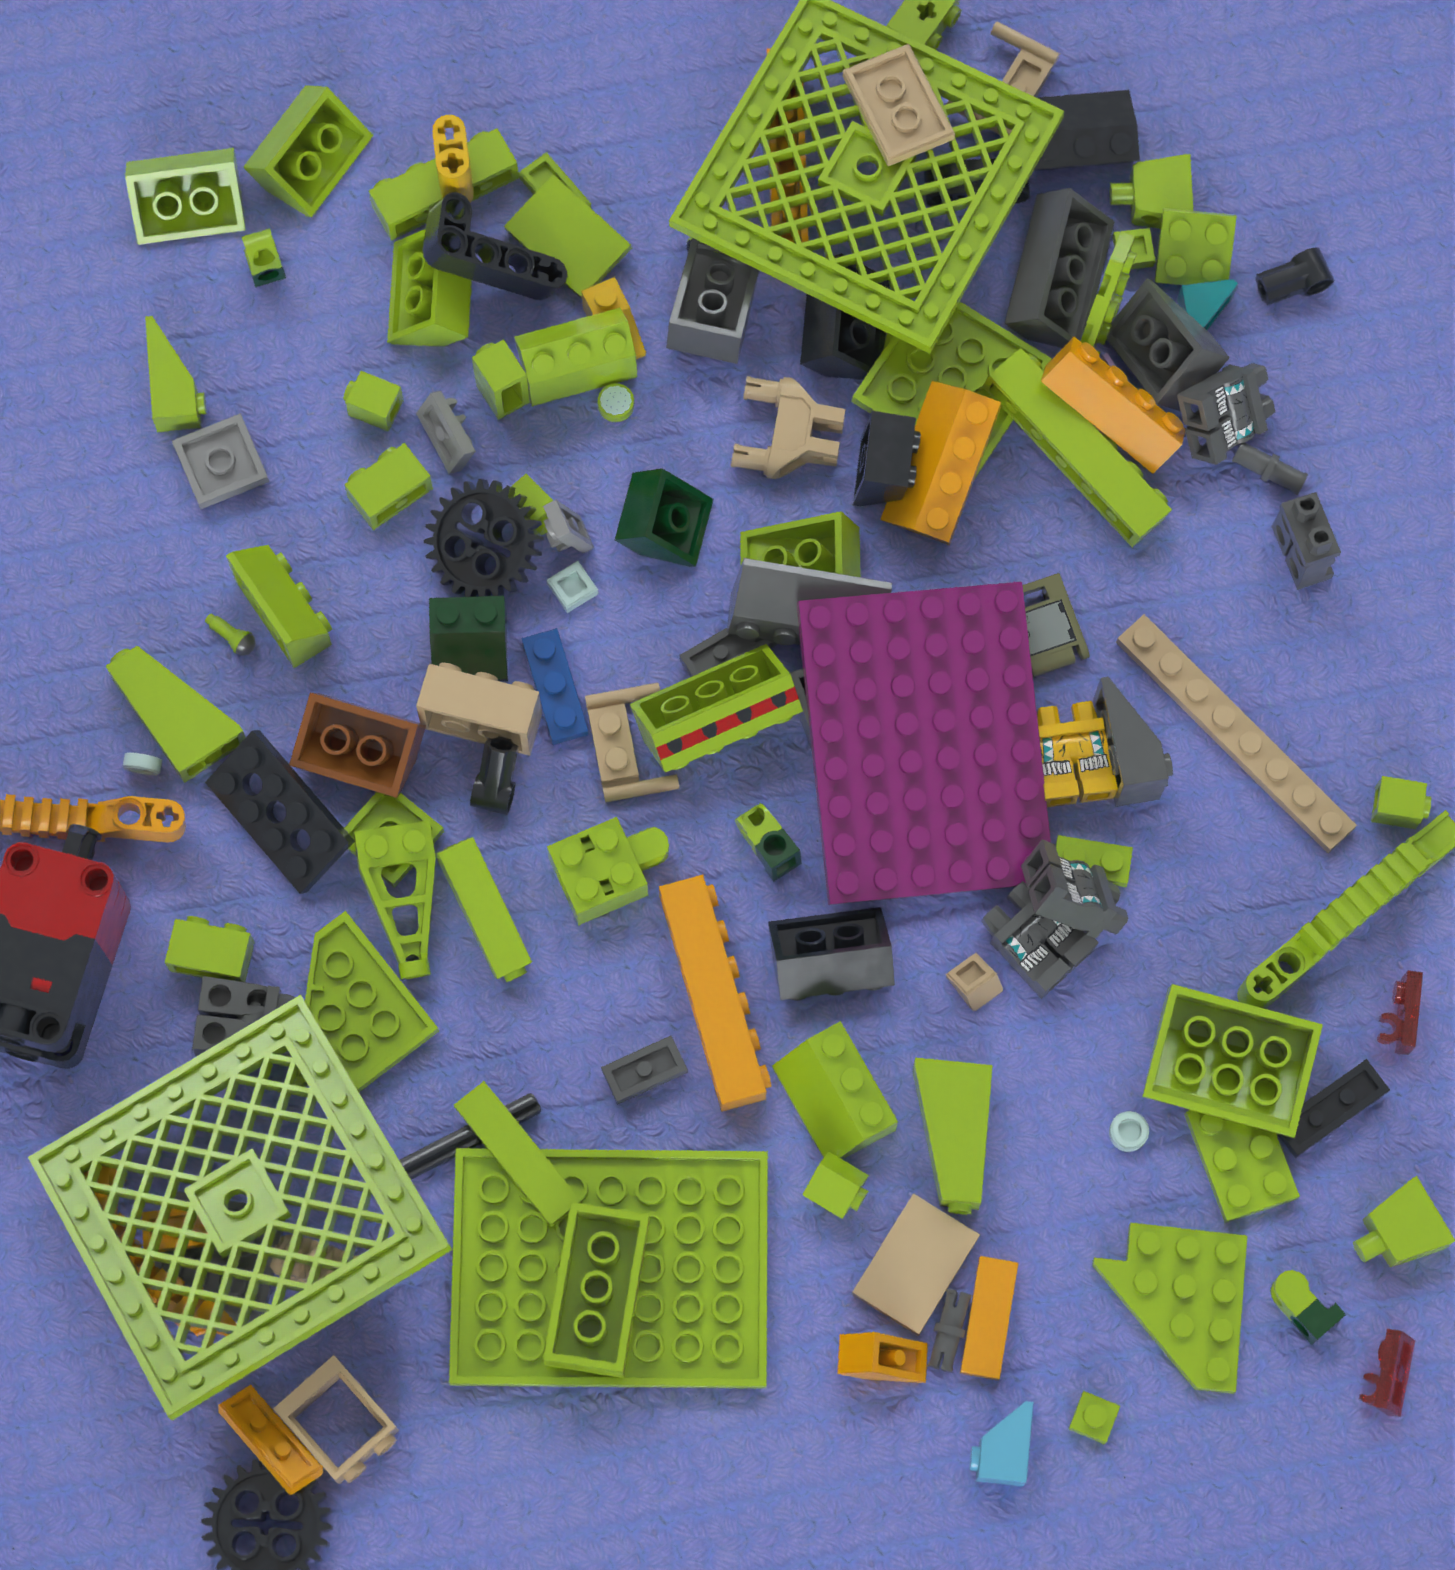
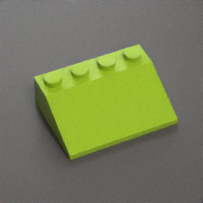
(1232, 1060)

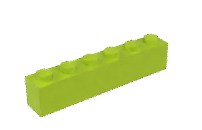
(1078, 448)

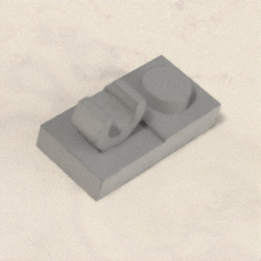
(446, 431)
(566, 528)

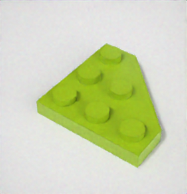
(1113, 284)

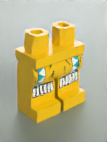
(1076, 744)

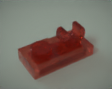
(1407, 996)
(1395, 1361)

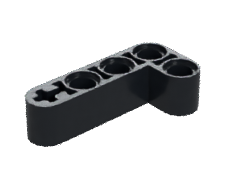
(534, 274)

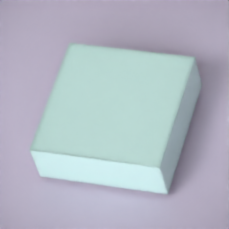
(572, 586)

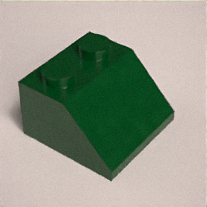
(664, 517)
(470, 634)

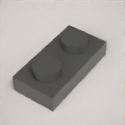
(644, 1069)

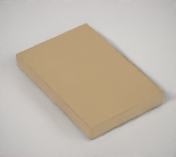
(898, 105)
(915, 1264)

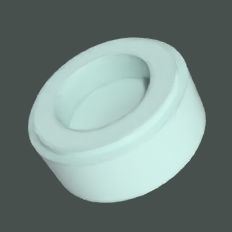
(142, 763)
(1129, 1131)

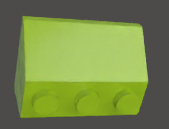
(308, 149)
(185, 196)
(425, 302)
(577, 356)
(280, 602)
(835, 1093)

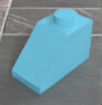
(1005, 1449)

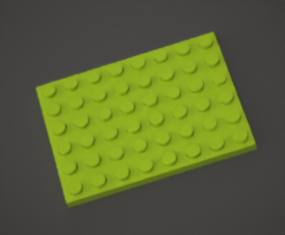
(699, 1285)

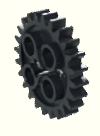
(497, 510)
(270, 1493)

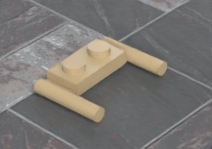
(1029, 68)
(615, 746)

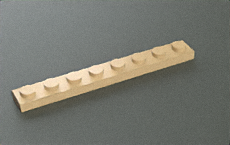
(1236, 733)

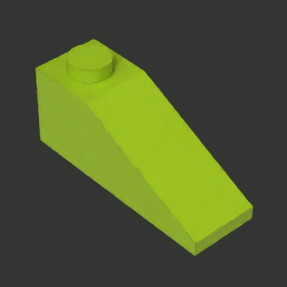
(172, 388)

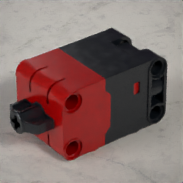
(56, 946)

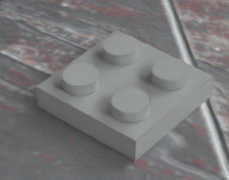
(220, 461)

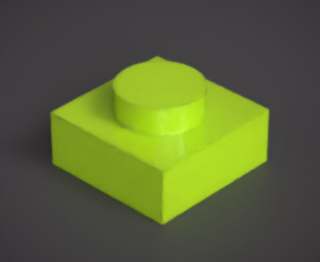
(1142, 246)
(1094, 1417)

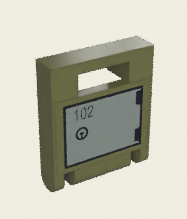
(1052, 627)

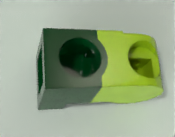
(262, 257)
(769, 841)
(1301, 1306)

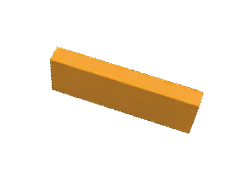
(989, 1318)
(270, 1439)

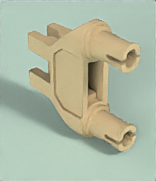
(793, 429)

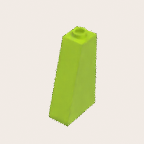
(177, 717)
(484, 909)
(955, 1124)

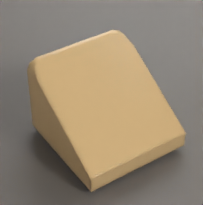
(975, 981)

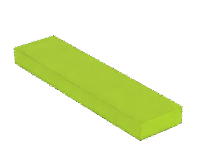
(517, 1153)

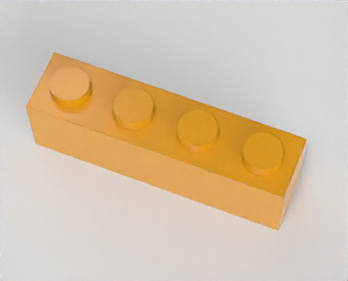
(1114, 404)

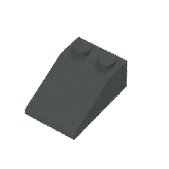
(712, 304)
(1164, 345)
(1133, 748)

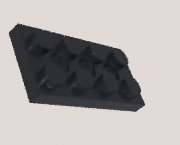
(302, 807)

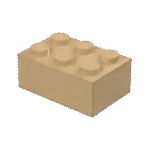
(479, 706)

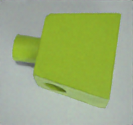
(1155, 186)
(1404, 1227)

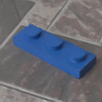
(555, 686)

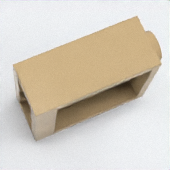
(311, 1390)

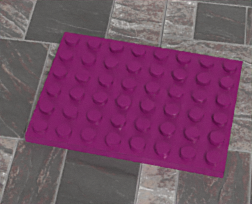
(923, 740)

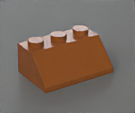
(356, 744)

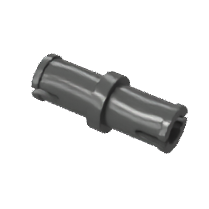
(1270, 467)
(949, 1330)

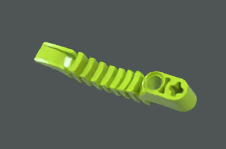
(1349, 911)

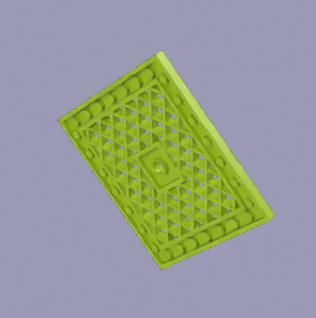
(826, 278)
(318, 1303)

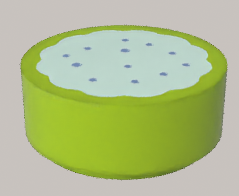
(616, 402)

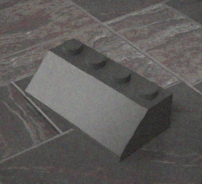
(1059, 268)
(768, 592)

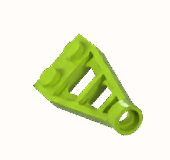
(397, 846)

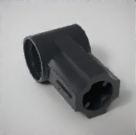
(1304, 273)
(493, 784)

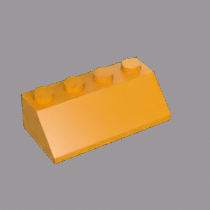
(952, 443)

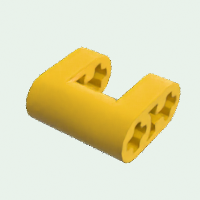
(452, 157)

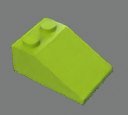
(814, 543)

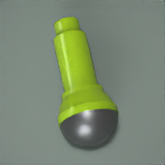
(241, 641)

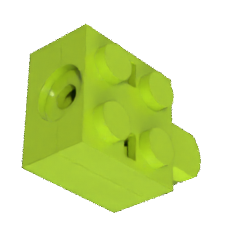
(604, 867)

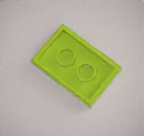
(569, 230)

